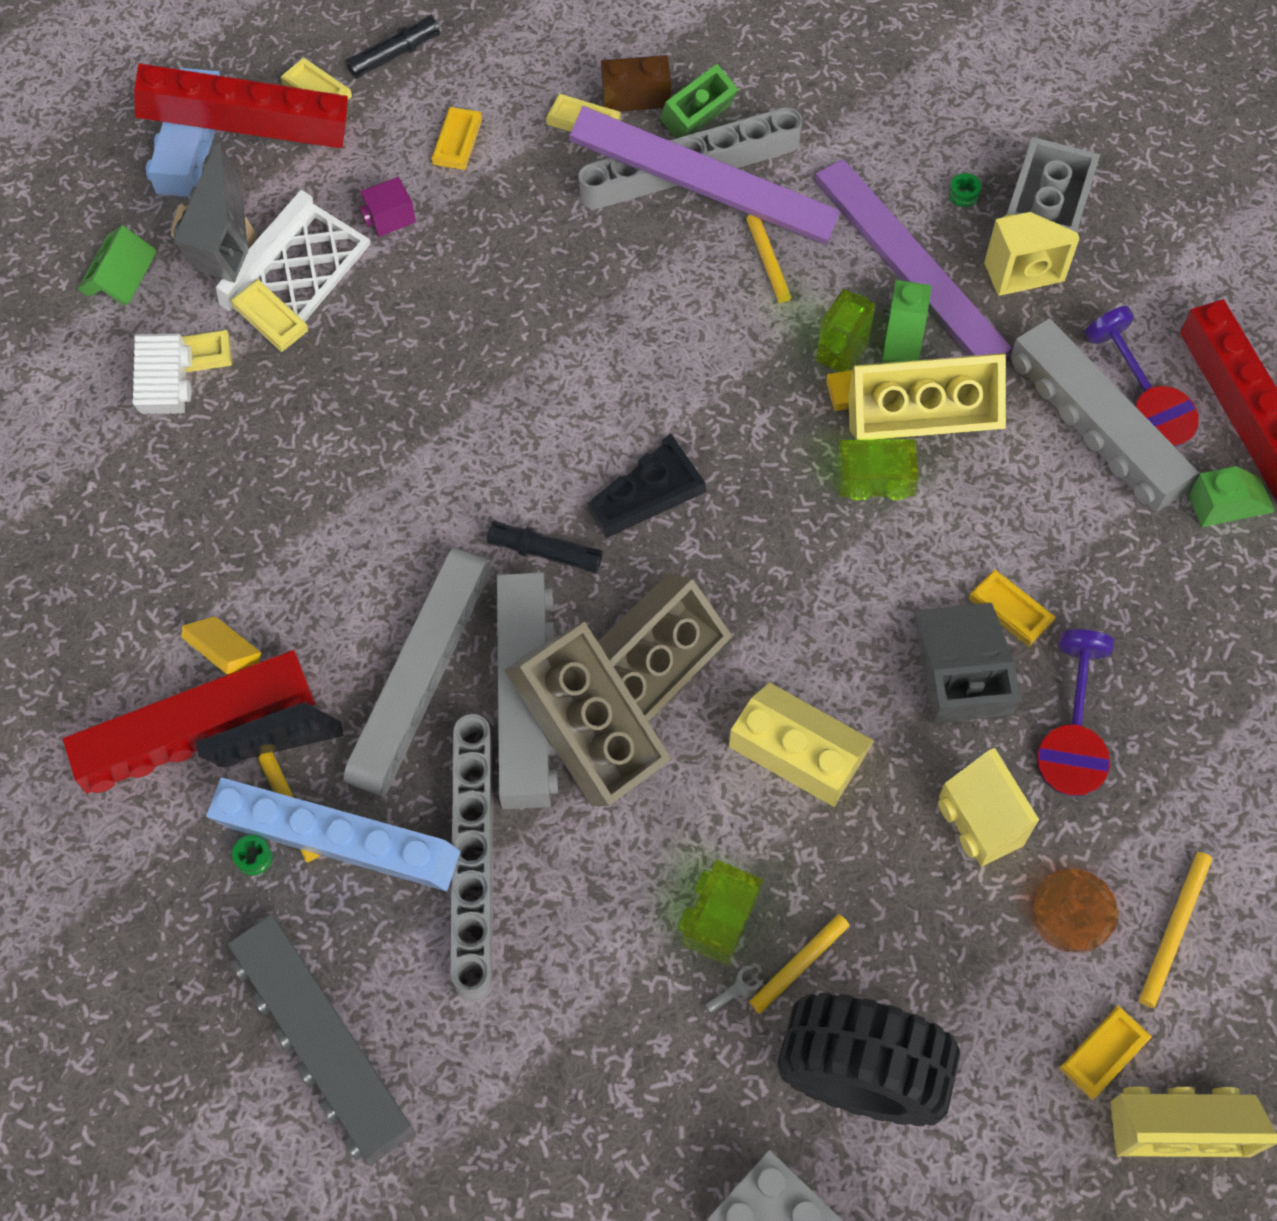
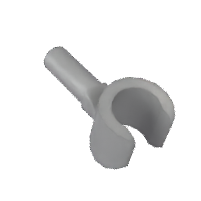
(739, 988)

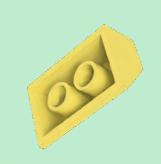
(799, 743)
(1190, 1123)

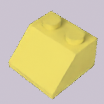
(1028, 252)
(987, 809)

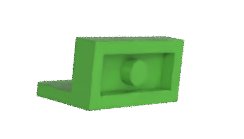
(118, 266)

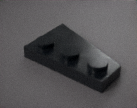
(651, 488)
(272, 733)

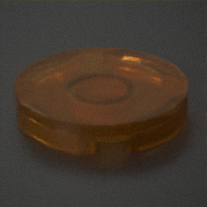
(1074, 911)

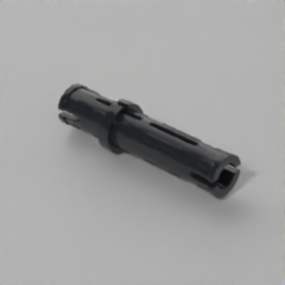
(386, 50)
(529, 542)

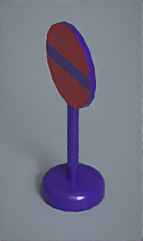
(1163, 406)
(1073, 756)

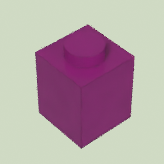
(387, 207)

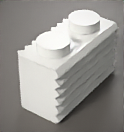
(161, 373)

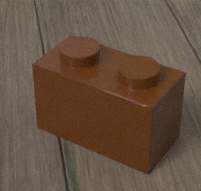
(636, 83)

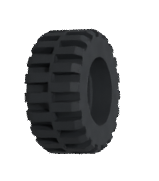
(869, 1059)

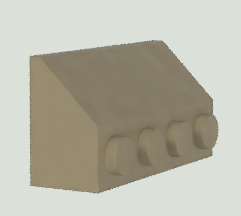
(664, 641)
(588, 715)

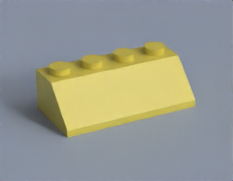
(928, 397)

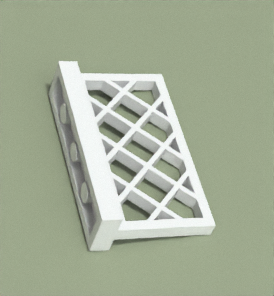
(274, 243)

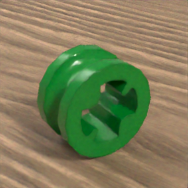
(965, 198)
(241, 850)

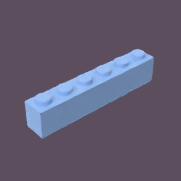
(334, 834)

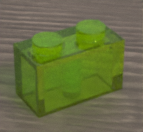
(845, 331)
(877, 468)
(720, 912)

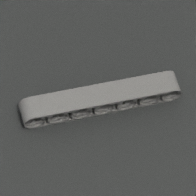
(733, 144)
(417, 672)
(474, 873)

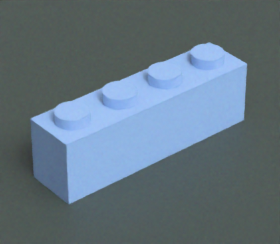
(179, 155)

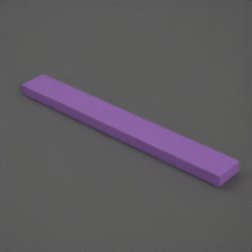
(704, 175)
(910, 260)

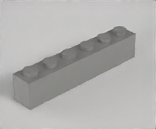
(1103, 416)
(523, 746)

